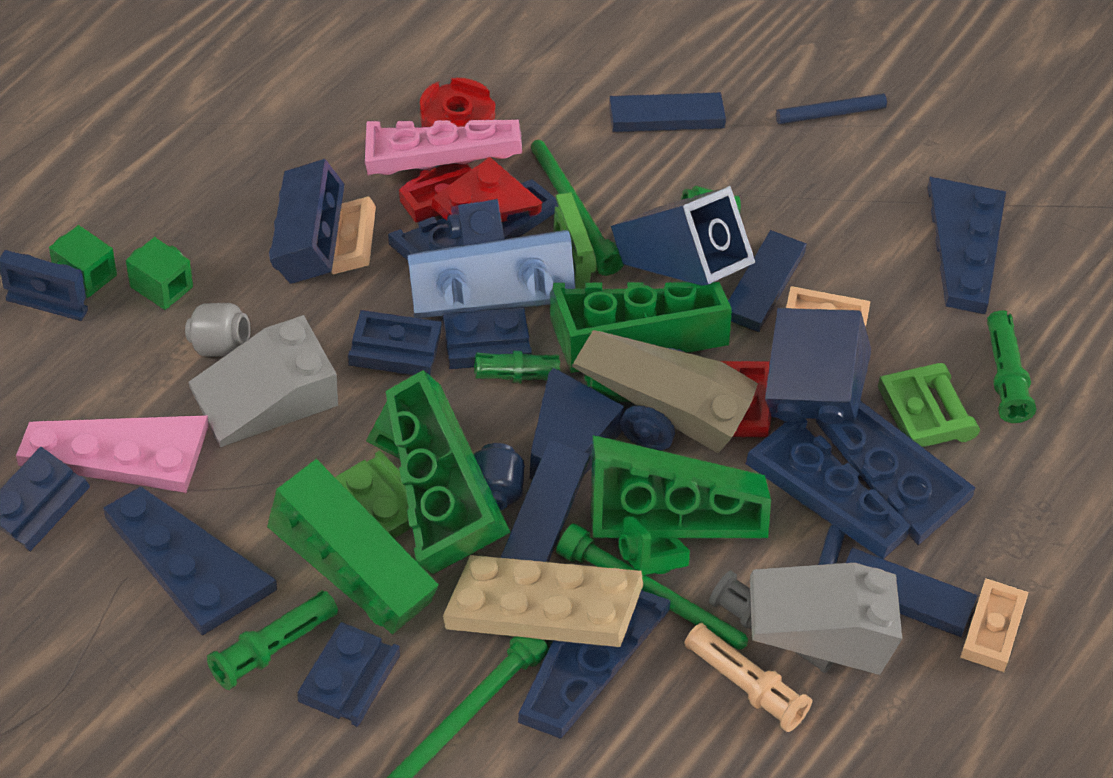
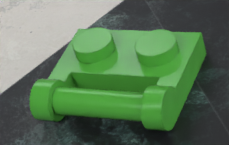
(917, 410)

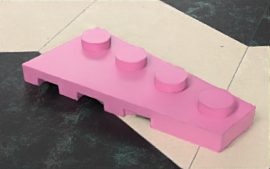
(443, 143)
(124, 450)

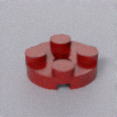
(462, 92)

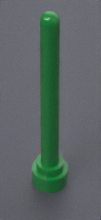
(606, 252)
(579, 546)
(521, 654)

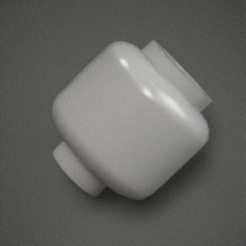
(217, 329)

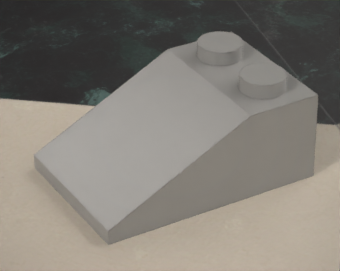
(266, 383)
(828, 612)

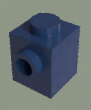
(475, 223)

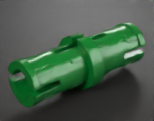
(514, 366)

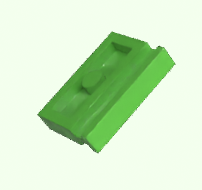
(568, 218)
(380, 491)

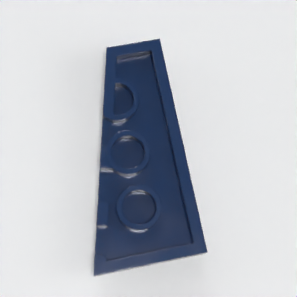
(435, 234)
(967, 240)
(900, 471)
(814, 477)
(189, 563)
(579, 671)

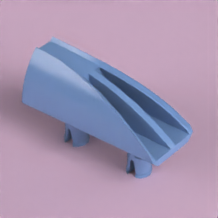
(490, 274)

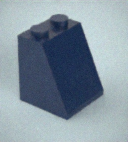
(687, 239)
(817, 365)

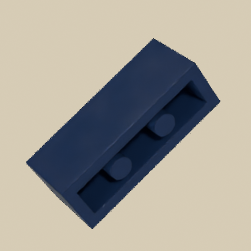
(307, 221)

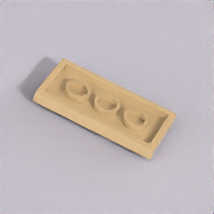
(544, 600)

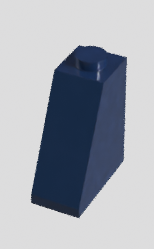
(572, 416)

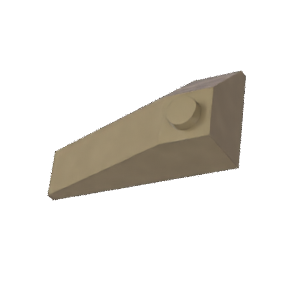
(692, 391)

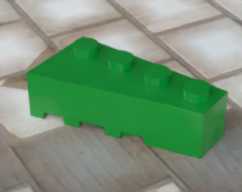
(671, 317)
(443, 483)
(674, 494)
(349, 547)

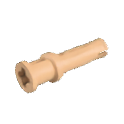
(762, 687)

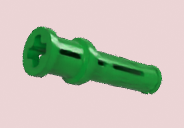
(1011, 379)
(256, 648)

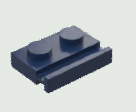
(43, 285)
(484, 332)
(394, 343)
(38, 497)
(348, 674)

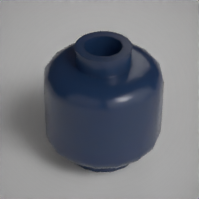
(502, 471)

